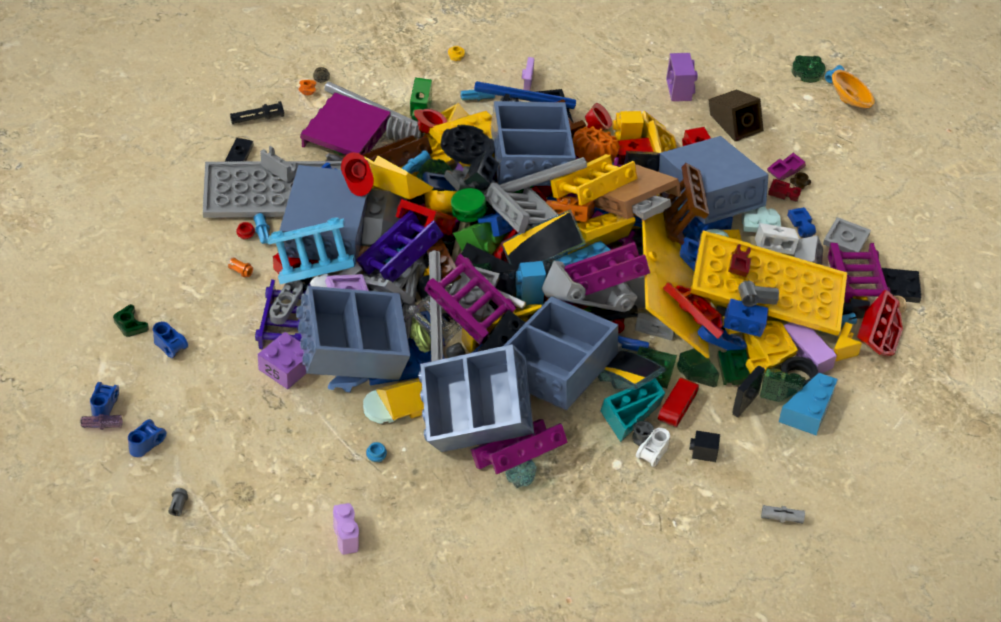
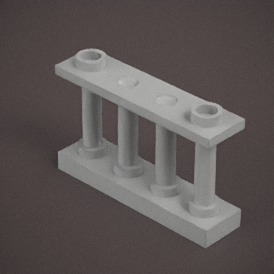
(519, 208)

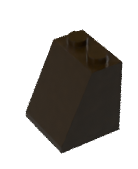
(737, 113)

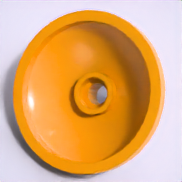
(852, 90)

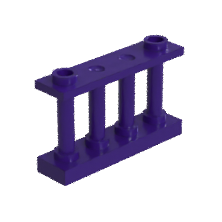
(392, 240)
(262, 334)

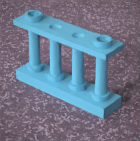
(307, 269)

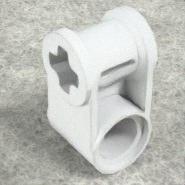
(654, 446)

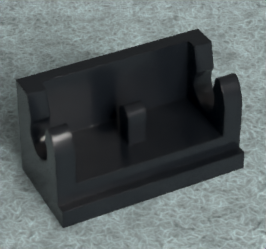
(481, 170)

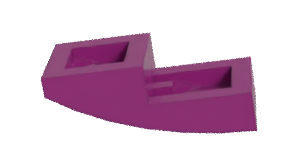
(785, 168)

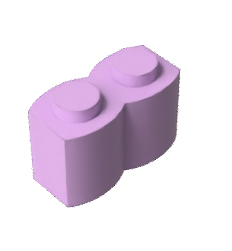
(346, 528)

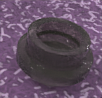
(321, 75)

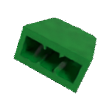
(420, 86)

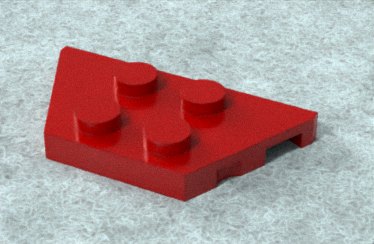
(698, 307)

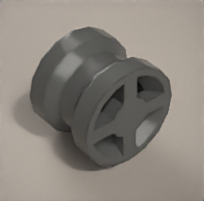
(641, 428)

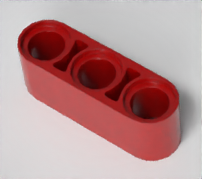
(678, 402)

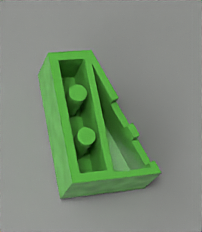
(480, 236)

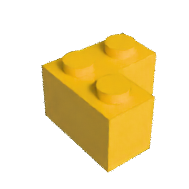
(628, 125)

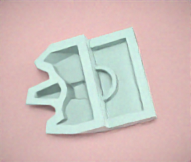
(760, 215)

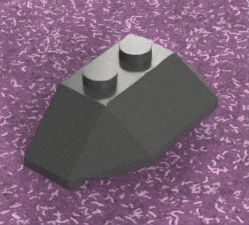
(379, 215)

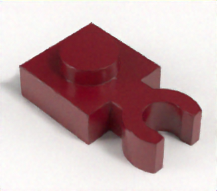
(782, 190)
(740, 262)

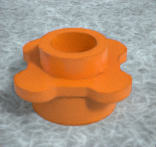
(307, 87)

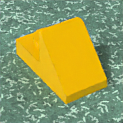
(846, 346)

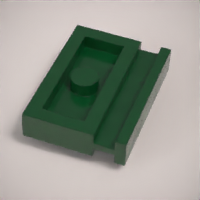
(733, 366)

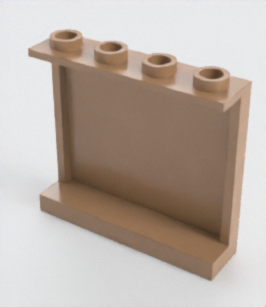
(646, 186)

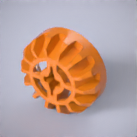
(594, 143)

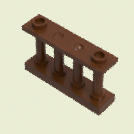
(401, 150)
(695, 202)

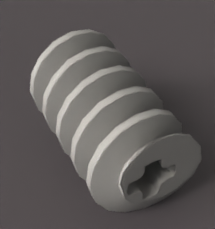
(400, 131)

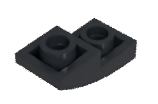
(857, 306)

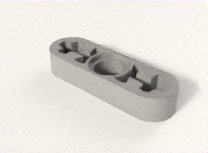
(285, 293)

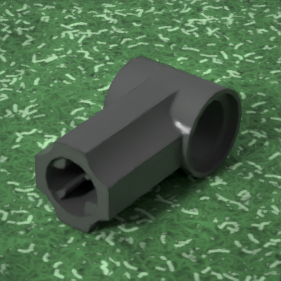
(754, 294)

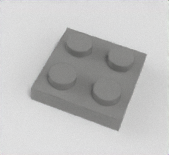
(847, 235)

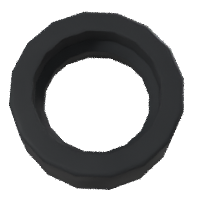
(802, 364)

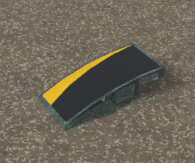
(544, 241)
(630, 371)

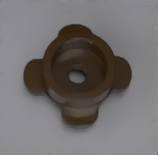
(801, 180)

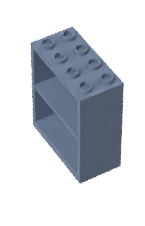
(530, 138)
(729, 177)
(313, 200)
(352, 333)
(564, 350)
(476, 398)

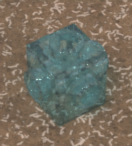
(522, 474)

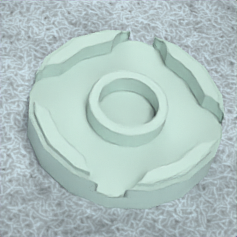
(375, 409)

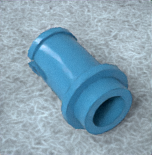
(828, 76)

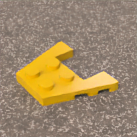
(773, 346)

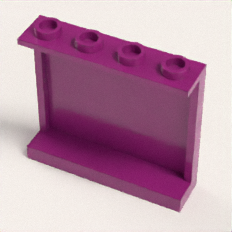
(346, 125)

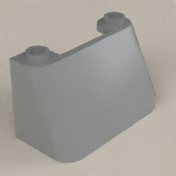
(561, 286)

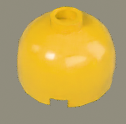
(439, 200)

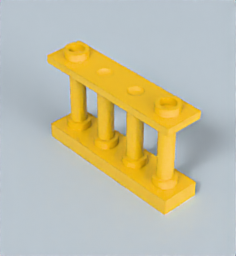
(594, 180)

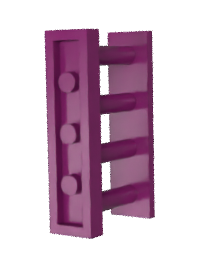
(835, 260)
(608, 268)
(463, 316)
(515, 451)

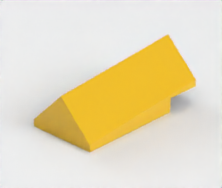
(659, 137)
(396, 180)
(605, 229)
(402, 398)

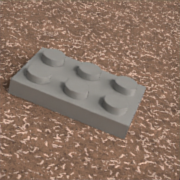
(476, 293)

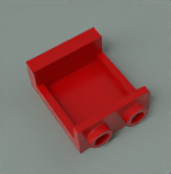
(443, 220)

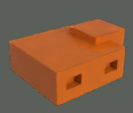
(580, 213)

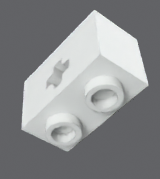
(776, 238)

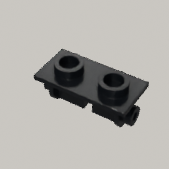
(507, 282)

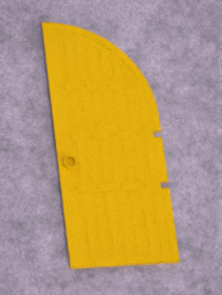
(665, 267)

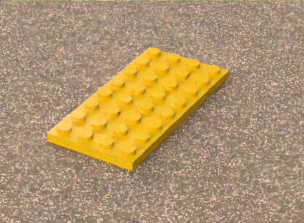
(807, 291)

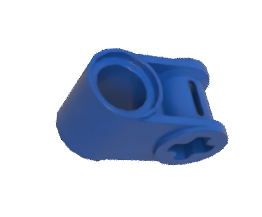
(168, 339)
(103, 399)
(145, 438)

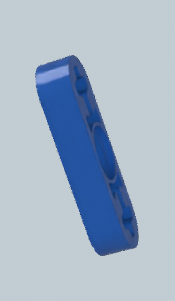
(726, 340)

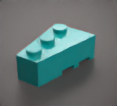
(631, 406)

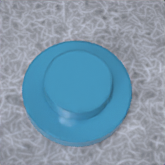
(376, 452)

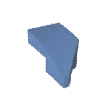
(346, 382)

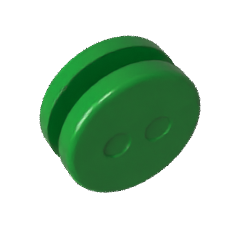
(468, 205)

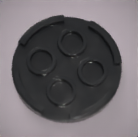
(466, 143)

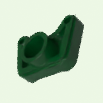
(127, 323)

